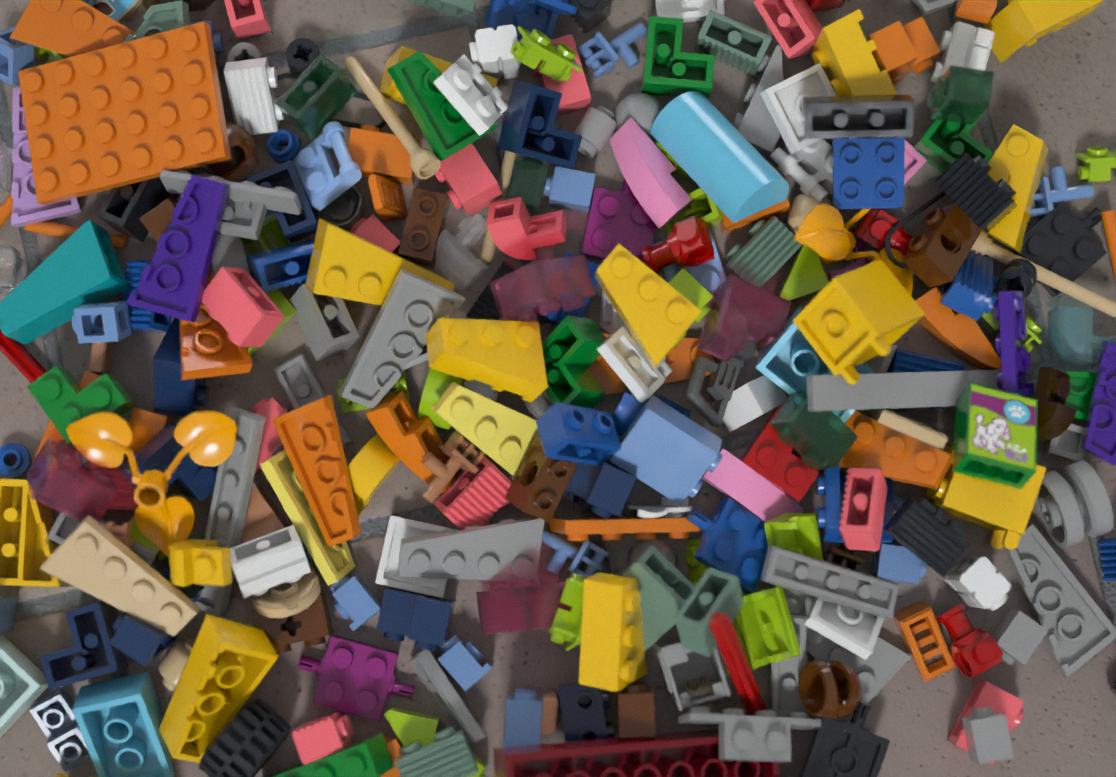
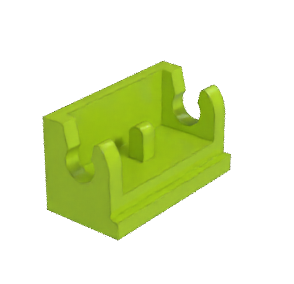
(795, 533)
(768, 627)

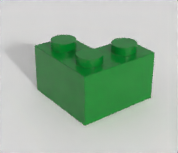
(667, 68)
(947, 141)
(567, 361)
(67, 402)

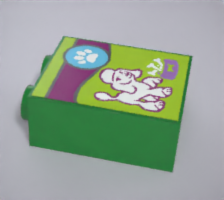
(995, 436)

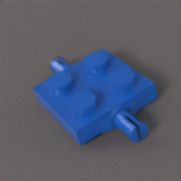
(732, 542)

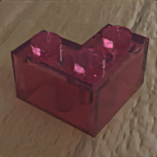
(543, 288)
(739, 314)
(67, 485)
(520, 608)

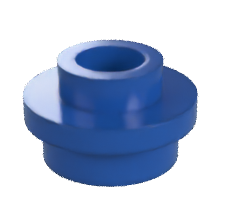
(278, 140)
(23, 460)

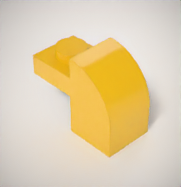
(370, 470)
(199, 563)

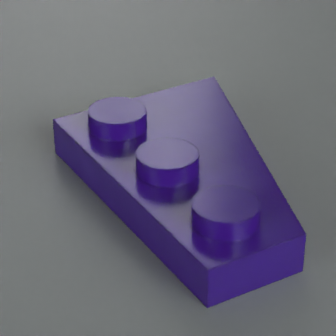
(1014, 357)
(1100, 425)

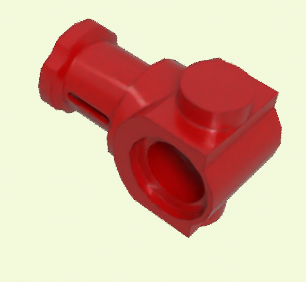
(875, 227)
(687, 245)
(972, 648)

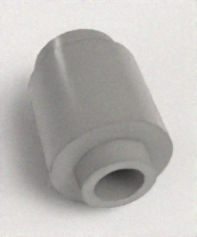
(595, 130)

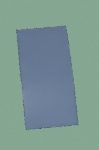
(59, 724)

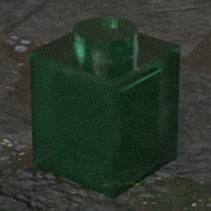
(528, 181)

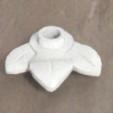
(668, 509)

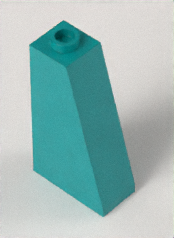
(75, 274)

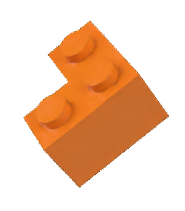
(904, 49)

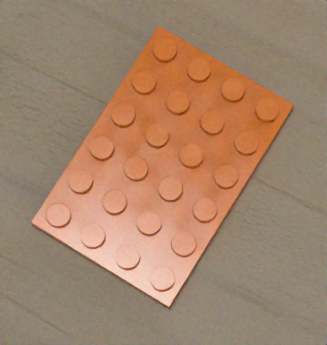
(124, 114)

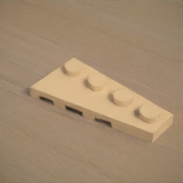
(115, 574)

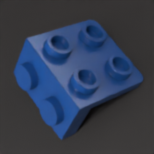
(527, 14)
(868, 172)
(832, 488)

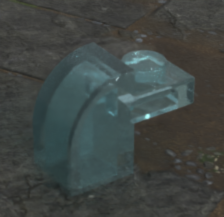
(1072, 335)

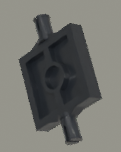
(1063, 243)
(845, 748)

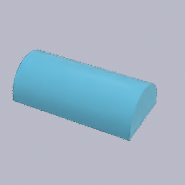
(718, 157)

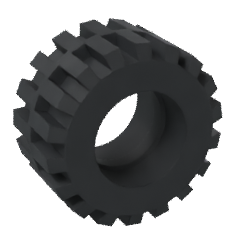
(245, 742)

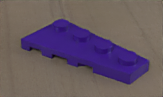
(181, 263)

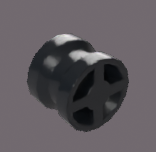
(297, 50)
(1021, 271)

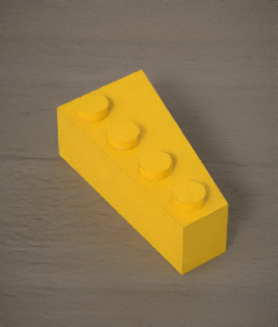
(357, 269)
(214, 685)

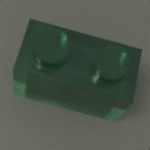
(960, 94)
(316, 96)
(814, 434)

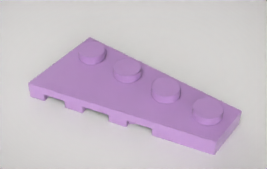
(25, 204)

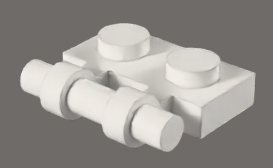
(471, 94)
(813, 160)
(632, 365)

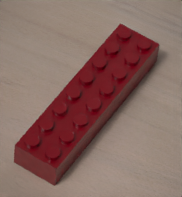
(659, 756)

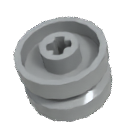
(1074, 504)

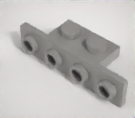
(244, 205)
(752, 737)

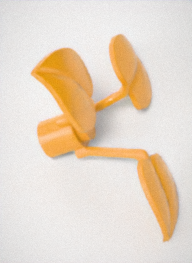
(829, 237)
(164, 521)

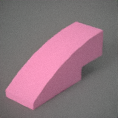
(648, 173)
(749, 488)

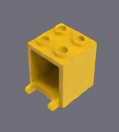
(858, 318)
(988, 503)

